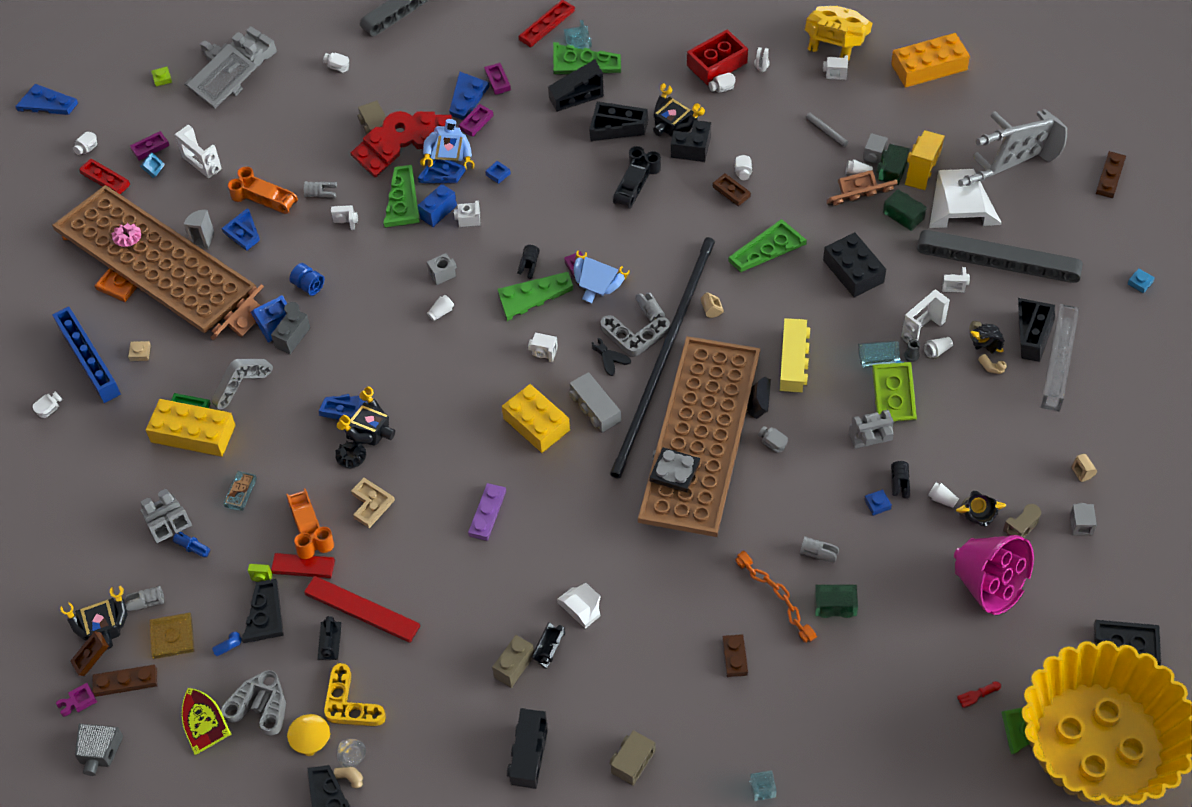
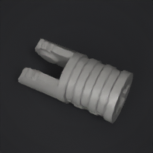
(316, 189)
(649, 306)
(819, 549)
(144, 598)

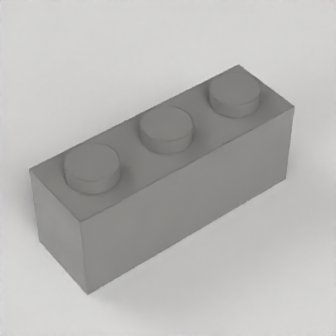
(595, 402)

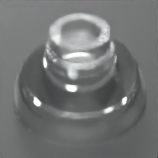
(350, 752)

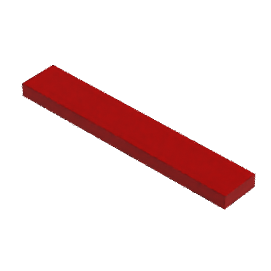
(362, 609)

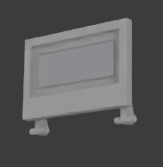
(222, 76)

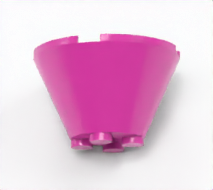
(995, 570)

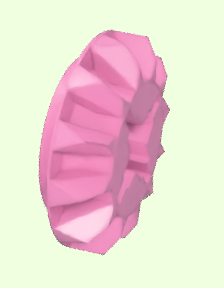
(122, 240)

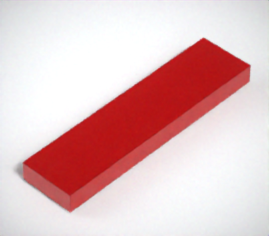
(546, 23)

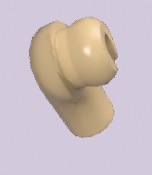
(998, 368)
(351, 774)

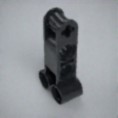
(636, 175)

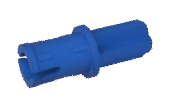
(191, 544)

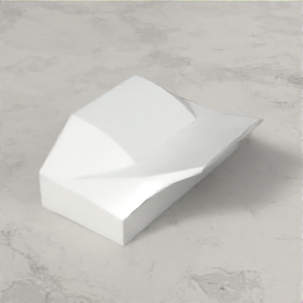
(581, 604)

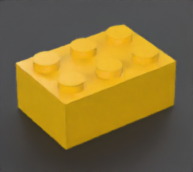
(536, 418)

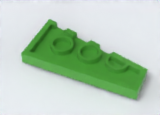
(568, 59)
(402, 203)
(768, 245)
(525, 295)

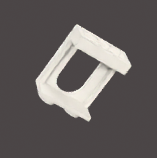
(189, 147)
(936, 312)

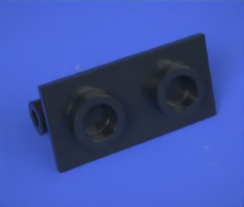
(329, 639)
(548, 644)

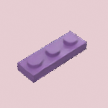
(487, 512)

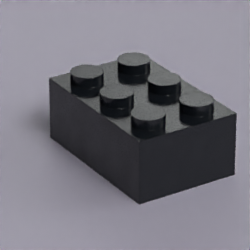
(854, 264)

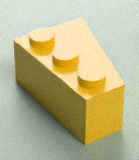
(923, 158)

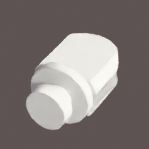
(337, 62)
(762, 63)
(722, 83)
(85, 143)
(743, 167)
(46, 405)

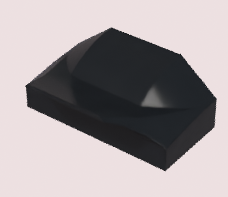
(759, 398)

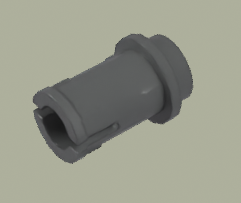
(912, 352)

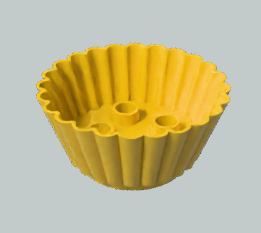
(1109, 724)

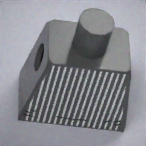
(96, 746)

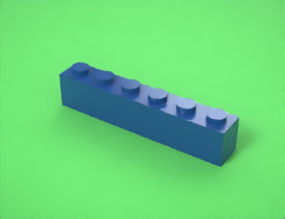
(86, 354)

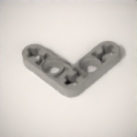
(633, 339)
(233, 376)

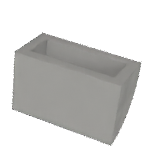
(199, 228)

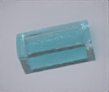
(878, 353)

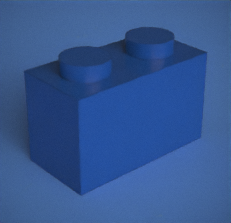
(437, 205)

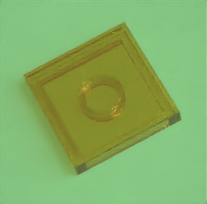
(171, 635)

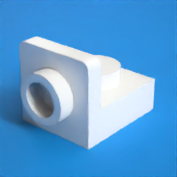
(344, 214)
(955, 283)

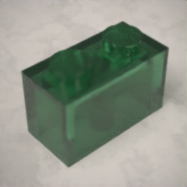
(893, 163)
(904, 209)
(836, 600)

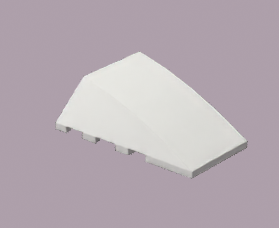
(960, 202)

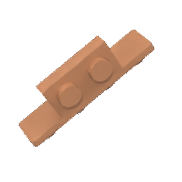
(858, 185)
(241, 319)

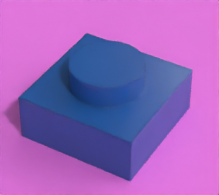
(497, 172)
(878, 502)

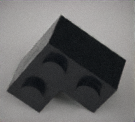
(692, 145)

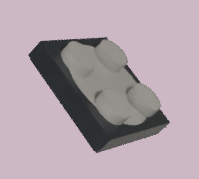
(674, 469)

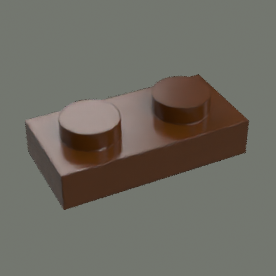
(731, 189)
(89, 653)
(735, 655)

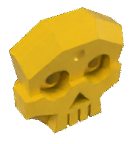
(837, 27)

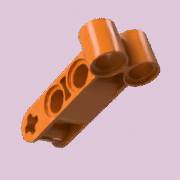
(260, 191)
(311, 535)

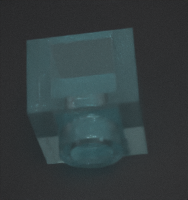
(766, 780)

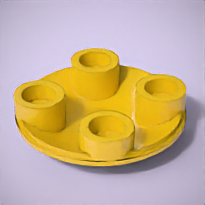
(308, 734)

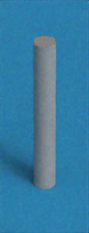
(827, 129)

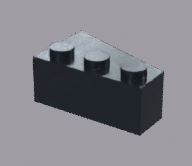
(577, 87)
(617, 121)
(1035, 327)
(528, 748)

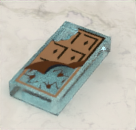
(240, 491)

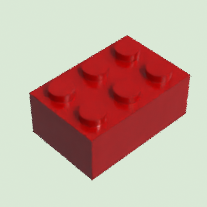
(717, 56)

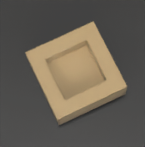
(139, 351)

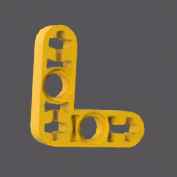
(340, 703)

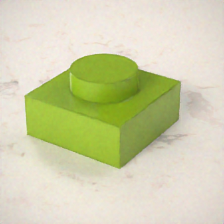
(161, 76)
(259, 572)

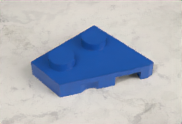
(442, 172)
(269, 316)
(335, 407)

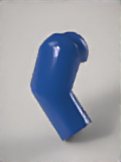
(233, 641)

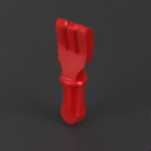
(971, 697)

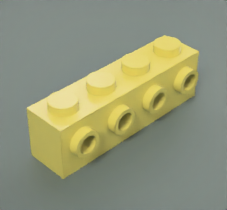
(793, 355)

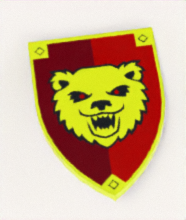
(202, 720)

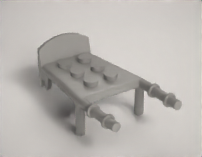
(1019, 144)

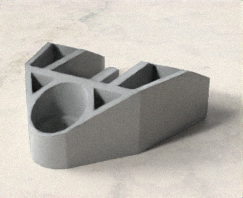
(258, 697)

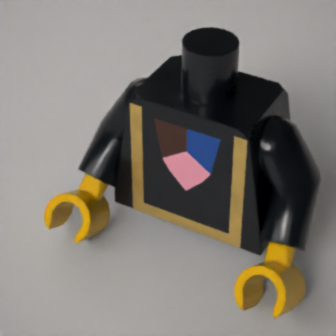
(672, 115)
(368, 423)
(102, 617)

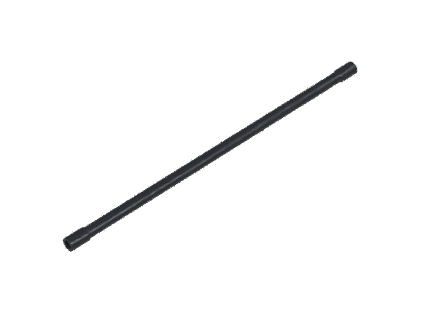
(620, 461)

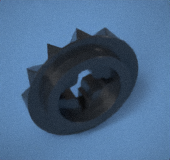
(350, 461)

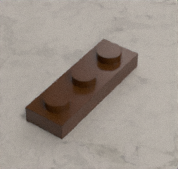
(1110, 174)
(124, 680)

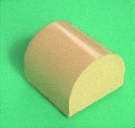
(711, 305)
(1083, 467)

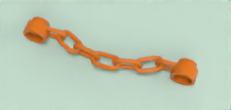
(806, 632)

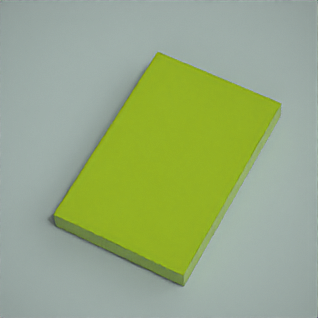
(895, 390)

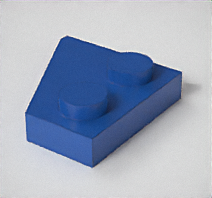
(242, 230)

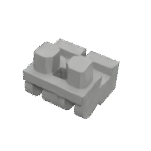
(254, 45)
(871, 429)
(164, 514)

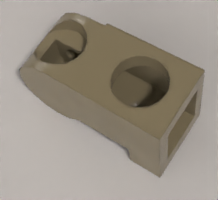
(1024, 522)

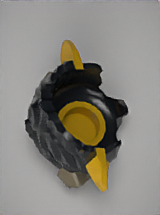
(986, 336)
(980, 508)

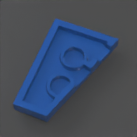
(467, 95)
(46, 100)

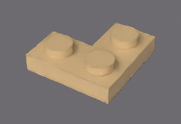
(375, 502)

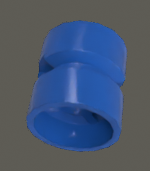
(307, 279)

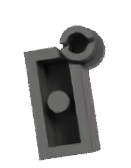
(291, 328)

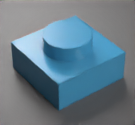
(152, 165)
(1141, 280)

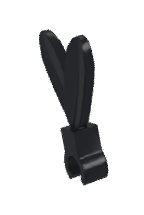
(610, 357)

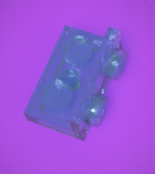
(578, 36)

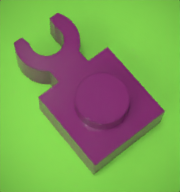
(79, 698)

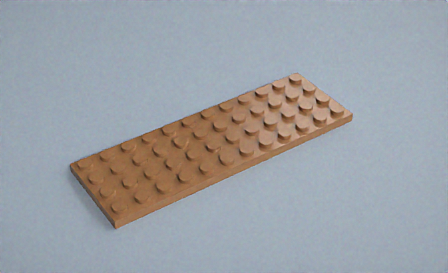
(159, 263)
(707, 423)

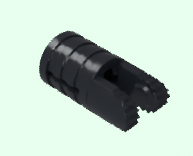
(529, 260)
(900, 478)

